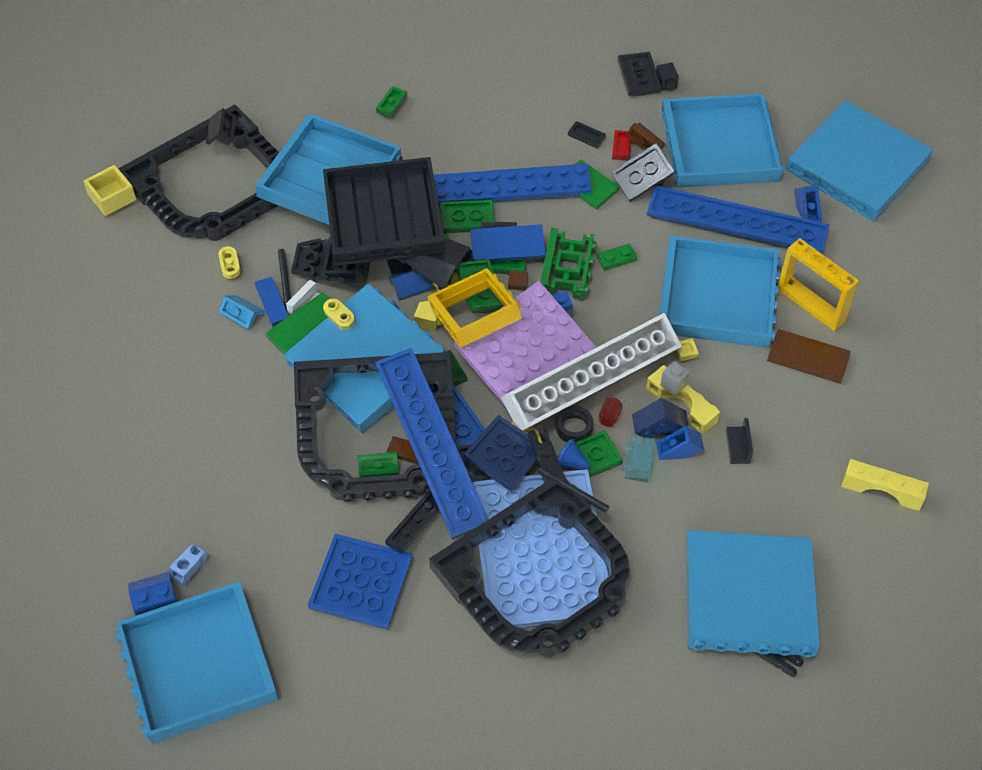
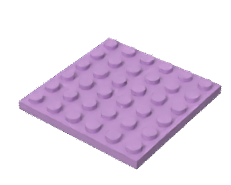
(529, 346)

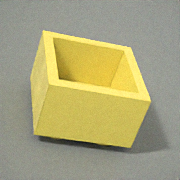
(109, 190)

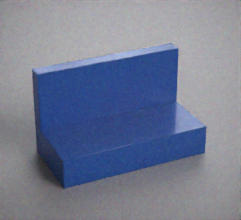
(409, 283)

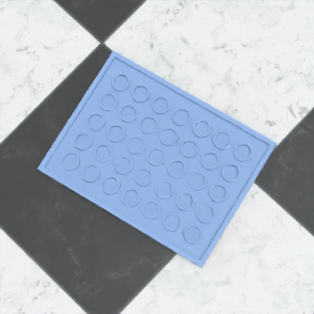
(536, 566)

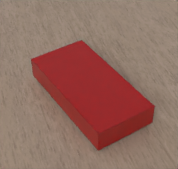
(621, 146)

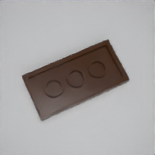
(809, 356)

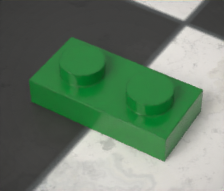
(391, 102)
(616, 257)
(377, 463)

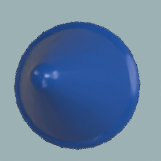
(572, 457)

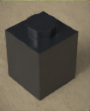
(667, 76)

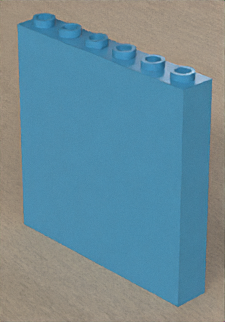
(721, 140)
(859, 160)
(721, 291)
(377, 331)
(751, 593)
(195, 662)

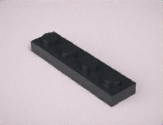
(413, 524)

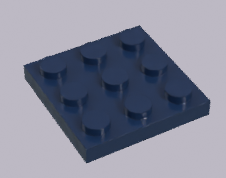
(502, 453)

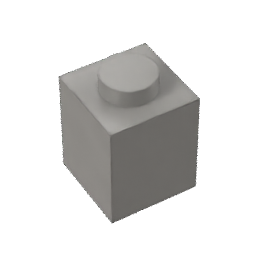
(674, 378)

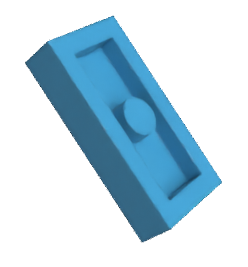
(240, 310)

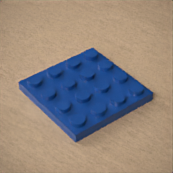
(360, 581)

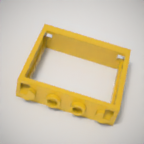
(465, 289)
(807, 299)

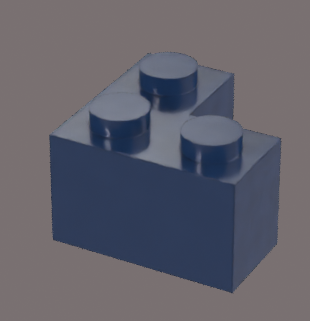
(659, 418)

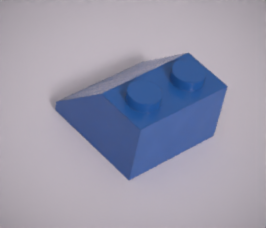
(151, 593)

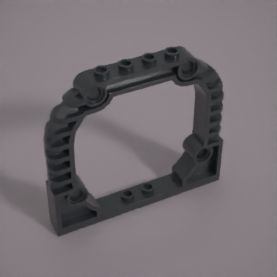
(214, 225)
(313, 379)
(454, 567)

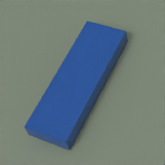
(271, 300)

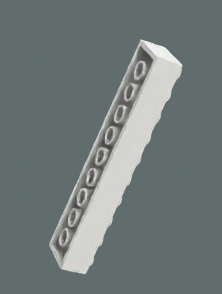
(590, 372)

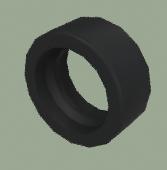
(574, 412)

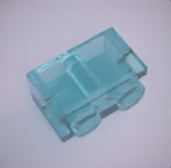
(639, 458)

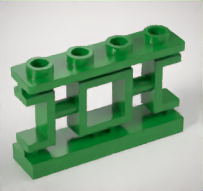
(553, 262)

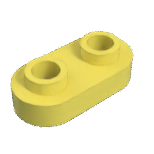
(229, 264)
(337, 313)

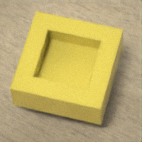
(688, 350)

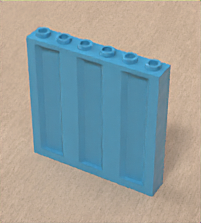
(296, 173)

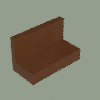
(643, 137)

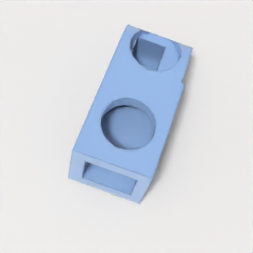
(187, 564)

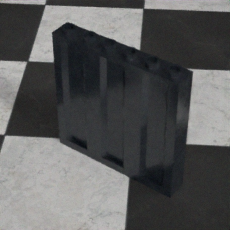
(383, 211)

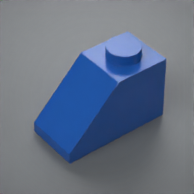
(808, 203)
(680, 444)

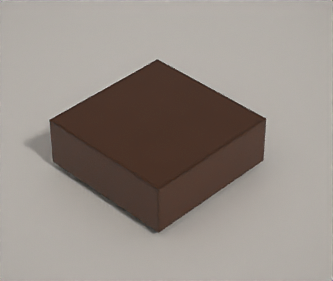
(517, 280)

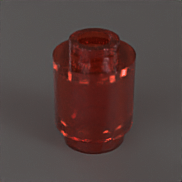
(610, 411)

